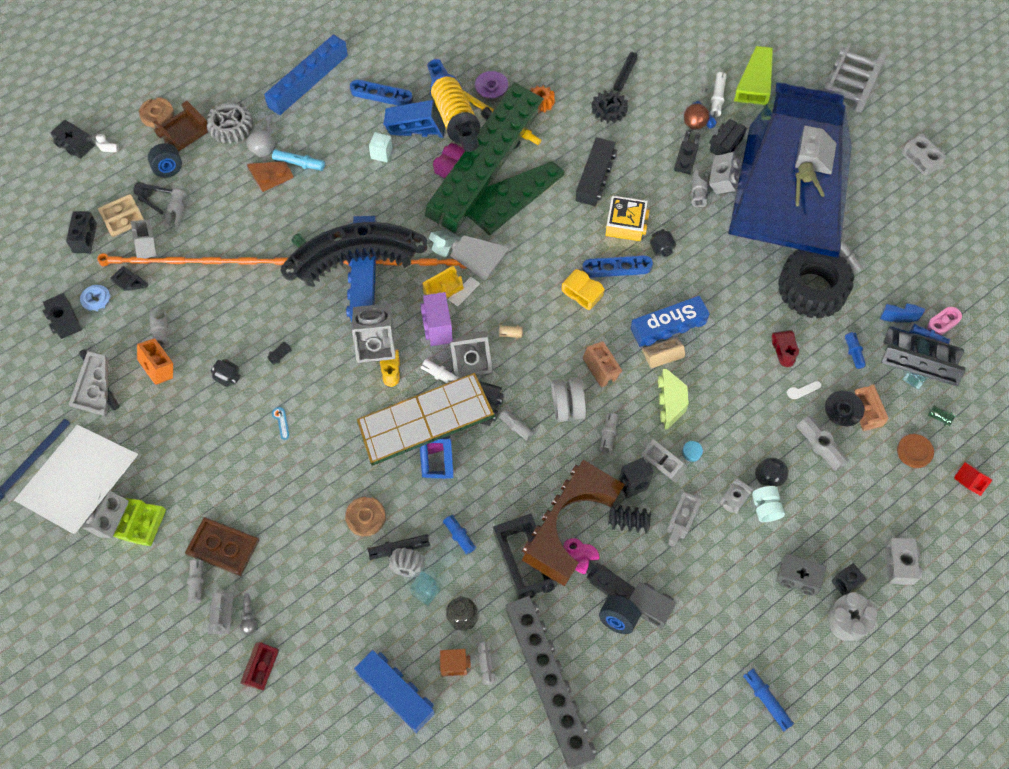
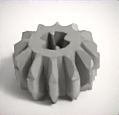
(406, 562)

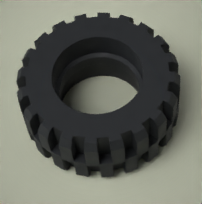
(812, 301)

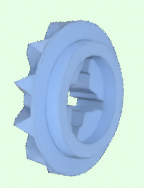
(97, 291)

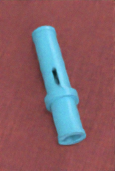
(304, 161)

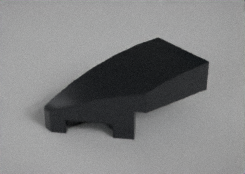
(127, 280)

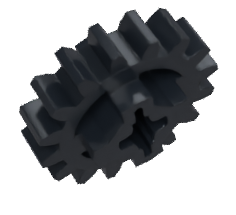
(609, 106)

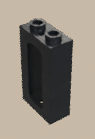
(501, 532)

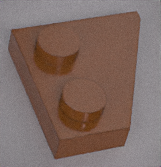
(270, 174)

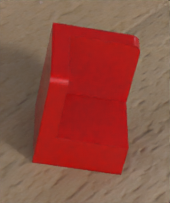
(973, 479)

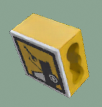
(627, 218)

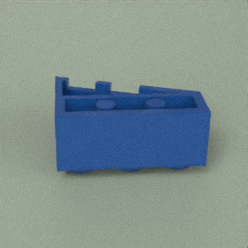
(414, 118)

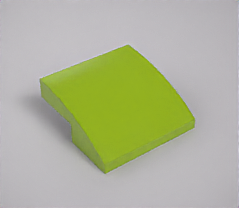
(139, 522)

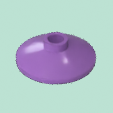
(491, 84)

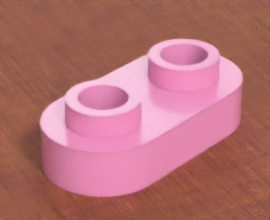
(943, 322)

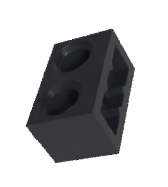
(81, 232)

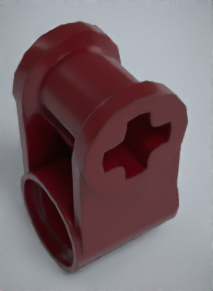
(785, 347)

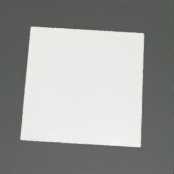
(74, 477)

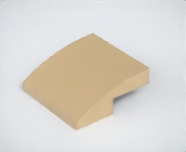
(119, 215)

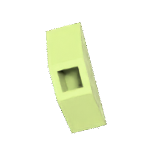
(673, 398)

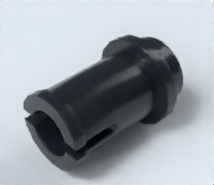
(282, 350)

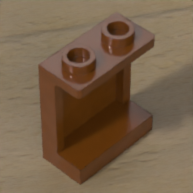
(183, 127)

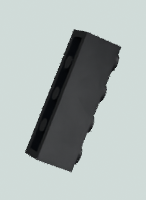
(595, 171)

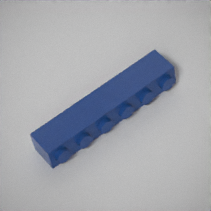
(306, 74)
(361, 277)

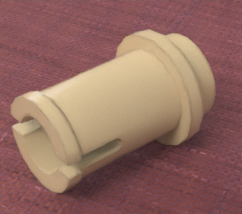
(511, 331)

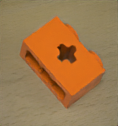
(155, 361)

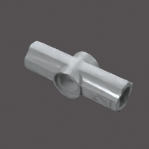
(830, 451)

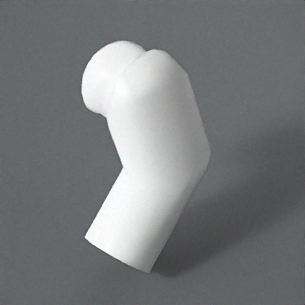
(103, 144)

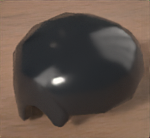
(772, 472)

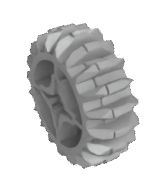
(230, 127)

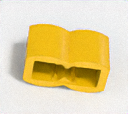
(583, 289)

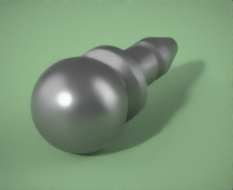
(248, 624)

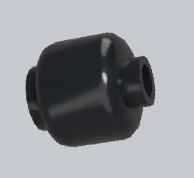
(662, 243)
(225, 372)

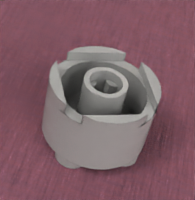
(863, 617)

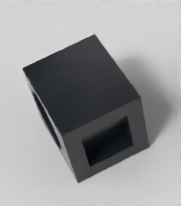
(848, 579)

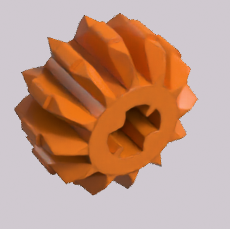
(548, 96)

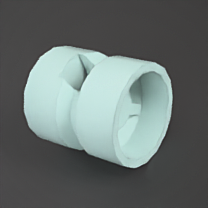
(768, 506)

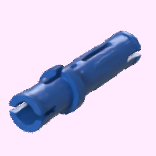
(770, 702)

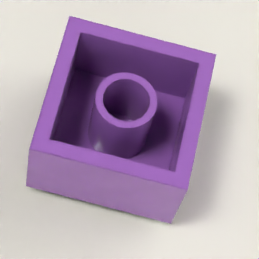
(436, 319)

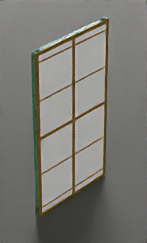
(424, 418)

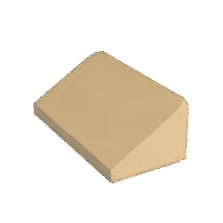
(664, 352)

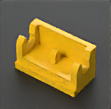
(446, 282)

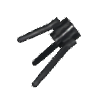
(144, 190)

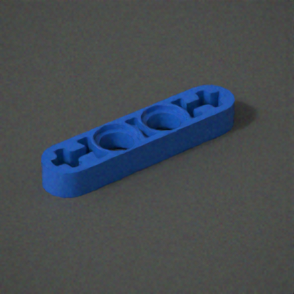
(382, 91)
(617, 269)

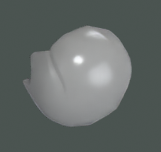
(260, 143)

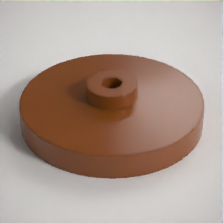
(915, 451)

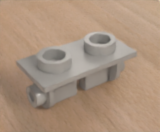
(220, 612)

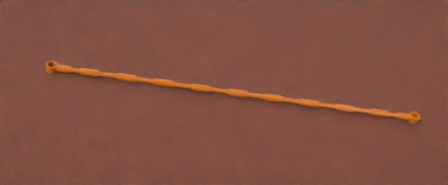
(249, 260)

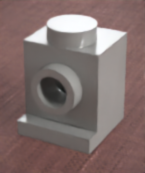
(741, 491)

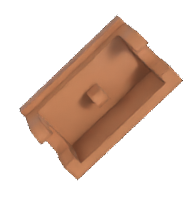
(601, 363)
(874, 411)

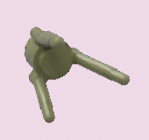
(807, 174)

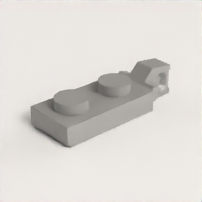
(683, 517)

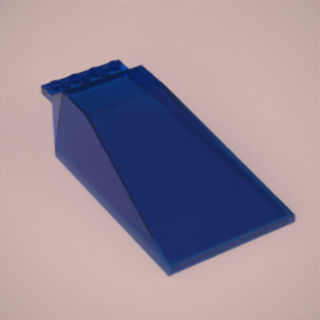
(767, 178)

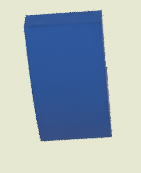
(908, 314)

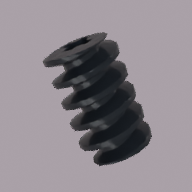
(629, 518)

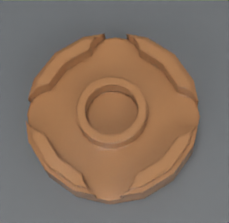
(156, 110)
(365, 516)

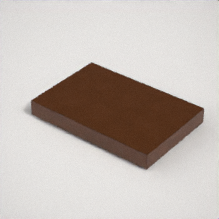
(222, 546)

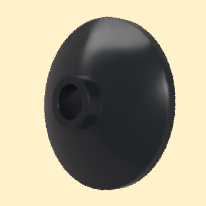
(849, 403)

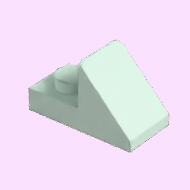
(443, 241)

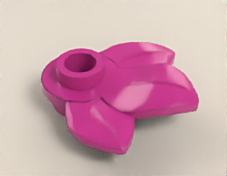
(581, 553)

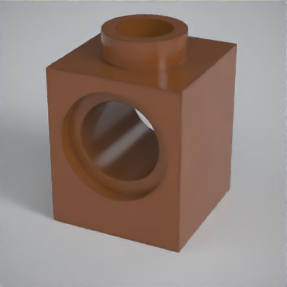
(454, 662)

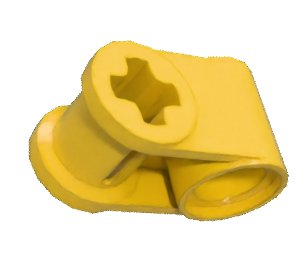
(390, 370)

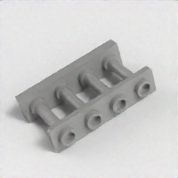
(866, 87)

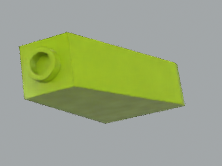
(756, 79)

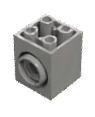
(373, 333)

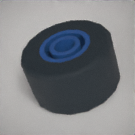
(164, 160)
(619, 614)

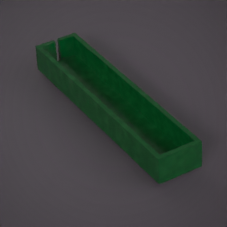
(478, 168)

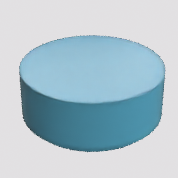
(692, 451)

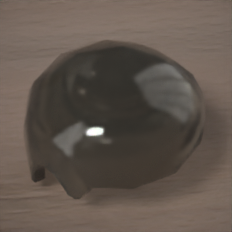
(462, 613)

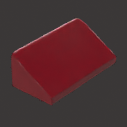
(259, 666)

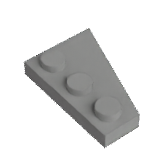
(92, 385)

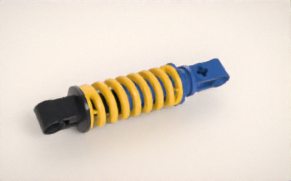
(453, 107)

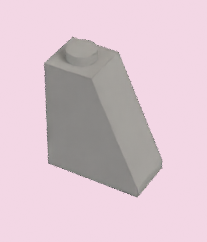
(478, 255)

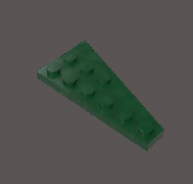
(511, 195)

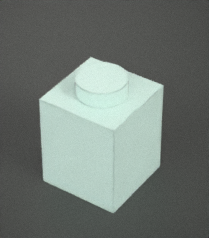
(380, 147)

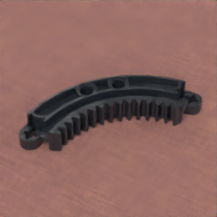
(324, 252)

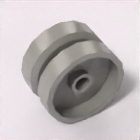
(568, 399)

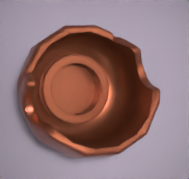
(696, 116)

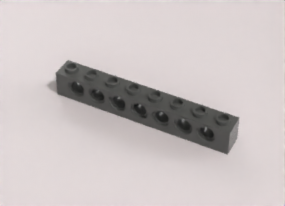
(573, 757)

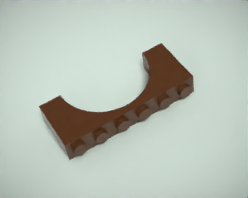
(546, 550)

